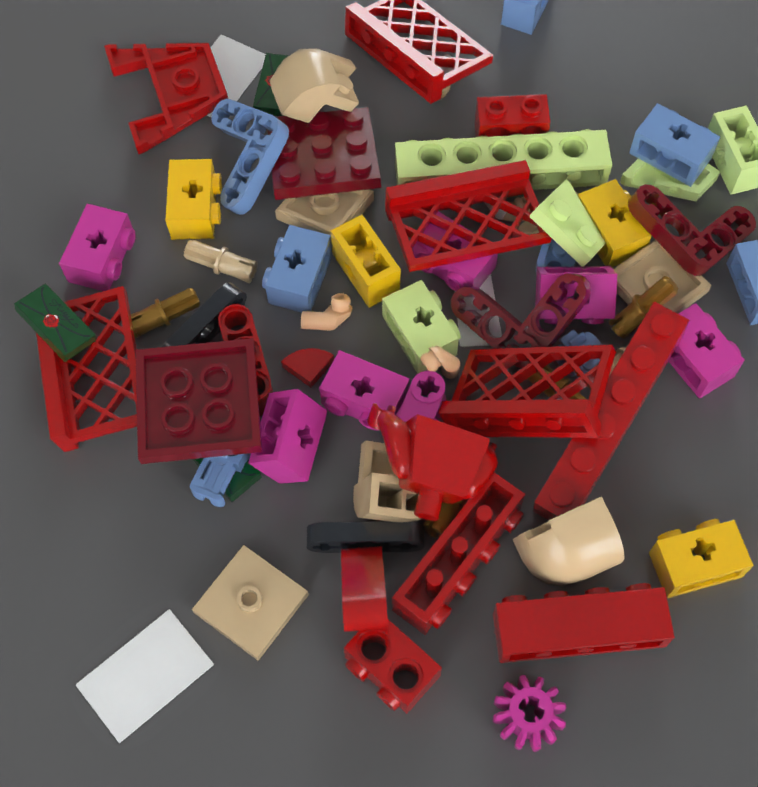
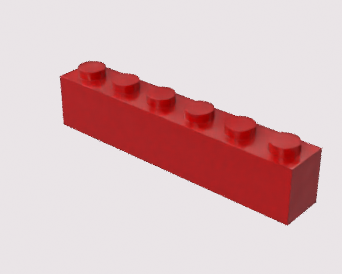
(623, 397)

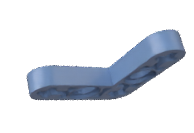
(258, 145)

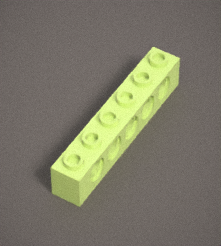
(552, 157)

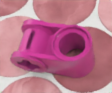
(417, 404)

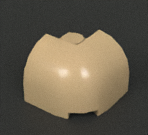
(310, 81)
(378, 489)
(572, 545)

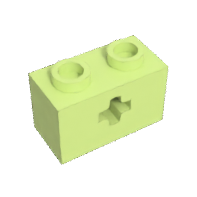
(737, 148)
(419, 323)

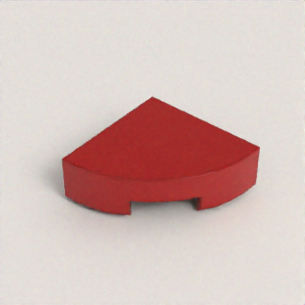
(308, 364)

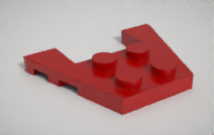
(184, 83)

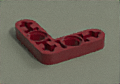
(690, 239)
(530, 329)

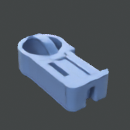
(214, 477)

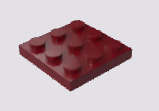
(327, 155)
(197, 401)

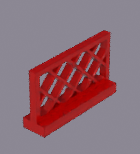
(400, 53)
(459, 193)
(59, 379)
(522, 415)

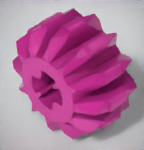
(543, 708)

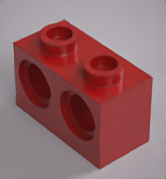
(512, 115)
(399, 656)

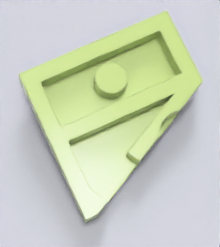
(643, 173)
(569, 224)

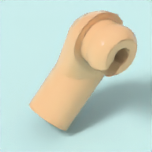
(331, 318)
(439, 357)

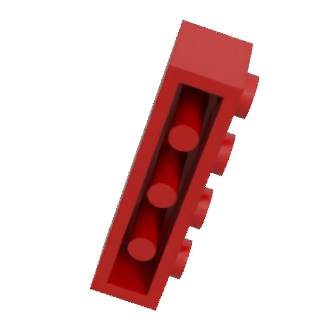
(457, 553)
(582, 623)

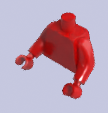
(434, 459)

